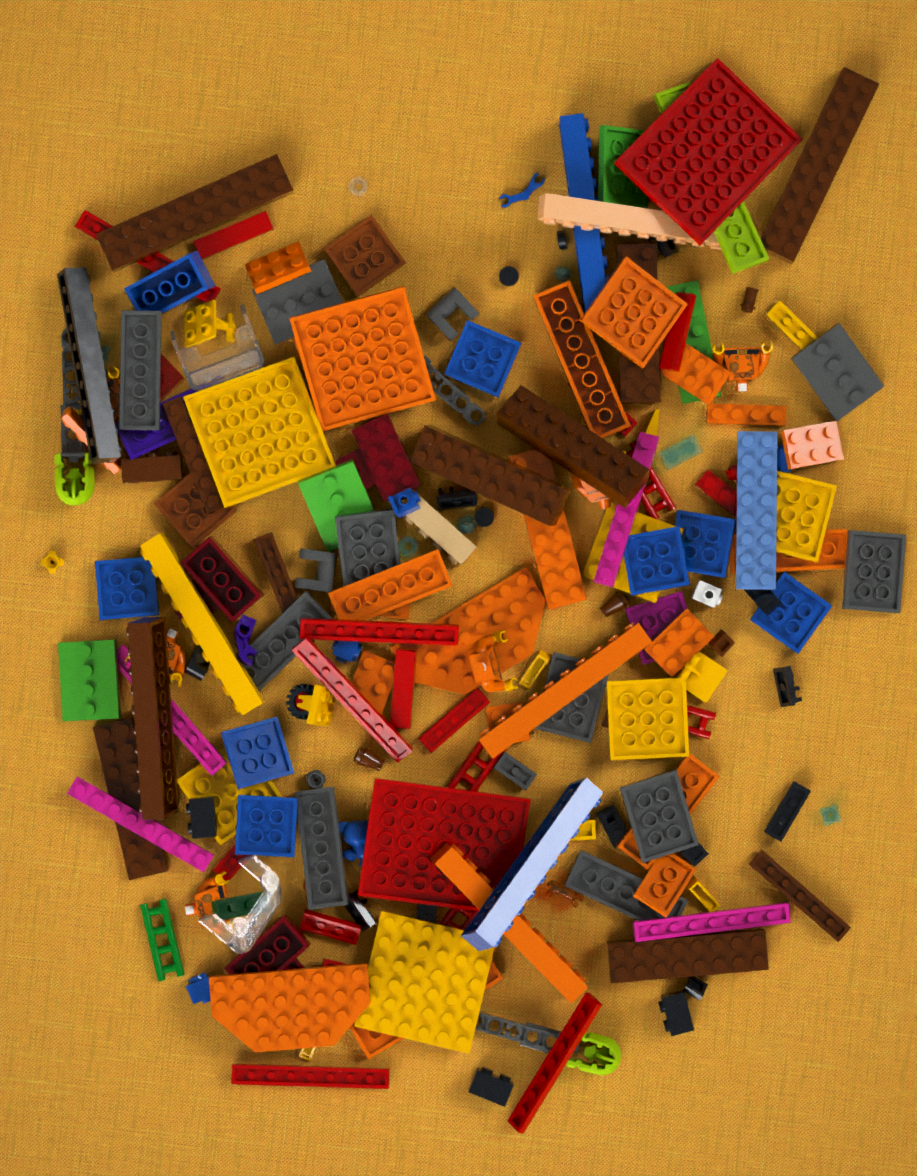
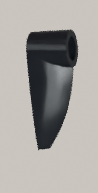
(197, 664)

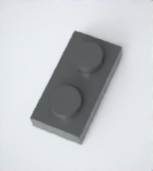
(515, 771)

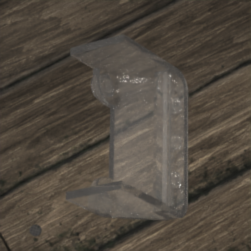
(224, 363)
(241, 932)

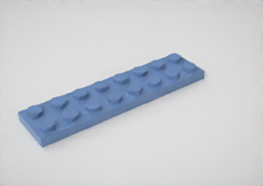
(756, 510)

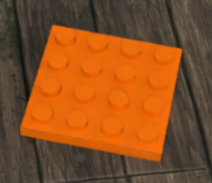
(633, 312)

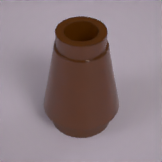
(615, 604)
(368, 759)

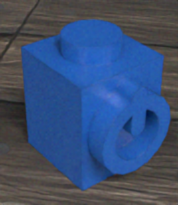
(346, 650)
(199, 988)

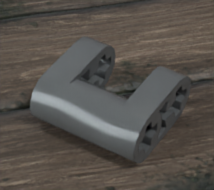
(445, 307)
(324, 573)

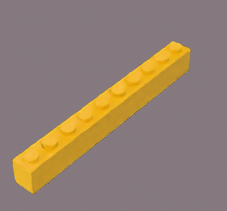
(202, 624)

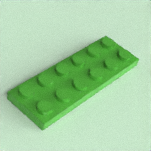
(698, 332)

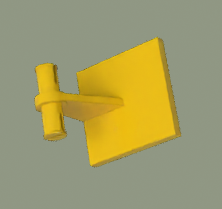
(201, 324)
(702, 676)

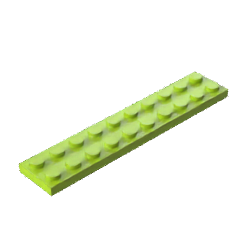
(737, 233)

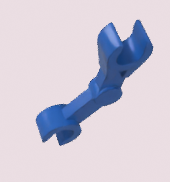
(525, 194)

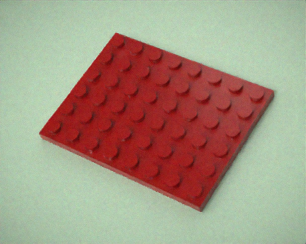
(708, 151)
(416, 819)

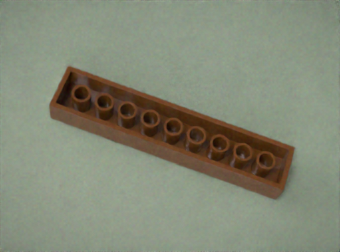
(818, 164)
(195, 213)
(153, 718)

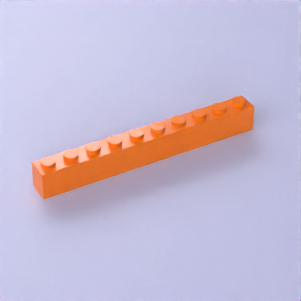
(565, 690)

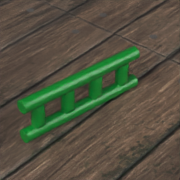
(171, 947)

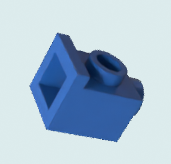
(404, 509)

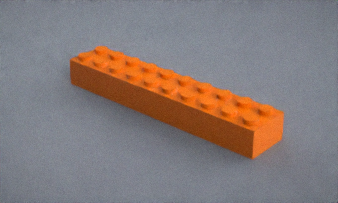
(526, 940)

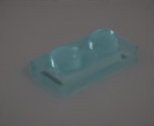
(680, 452)

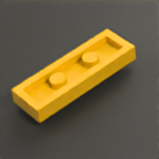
(791, 325)

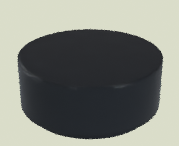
(562, 240)
(508, 276)
(484, 517)

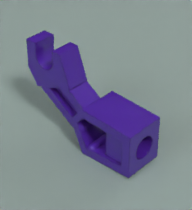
(243, 648)

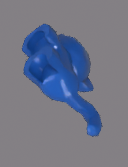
(354, 835)

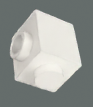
(707, 594)

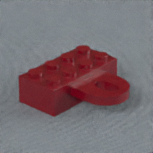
(382, 458)
(220, 580)
(272, 950)

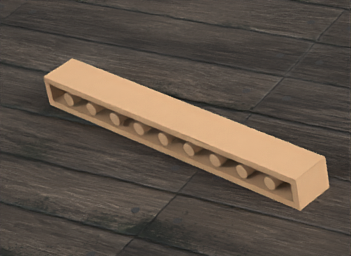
(614, 217)

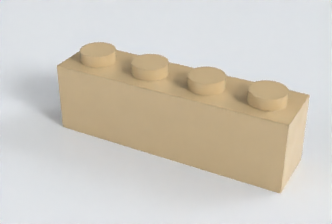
(442, 532)

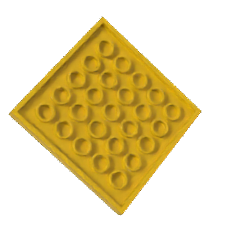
(259, 432)
(425, 983)

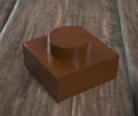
(721, 643)

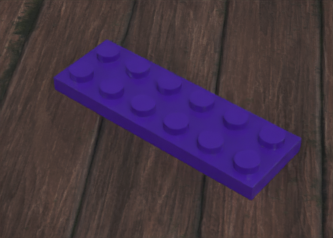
(144, 441)

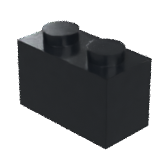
(202, 816)
(676, 1013)
(490, 1086)

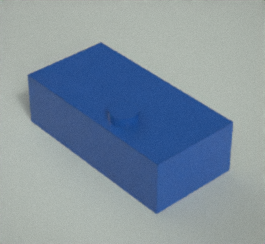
(171, 285)

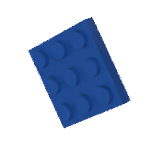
(482, 358)
(706, 542)
(656, 561)
(126, 588)
(797, 615)
(257, 752)
(266, 825)

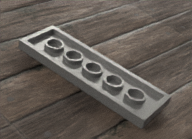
(140, 370)
(279, 638)
(321, 848)
(613, 887)

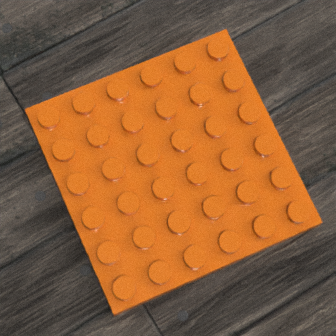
(362, 358)

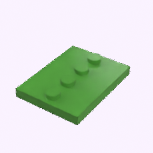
(612, 182)
(332, 494)
(89, 680)

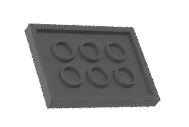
(296, 297)
(837, 372)
(367, 543)
(874, 571)
(579, 716)
(659, 816)

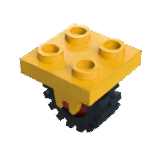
(312, 704)

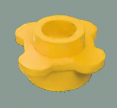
(47, 562)

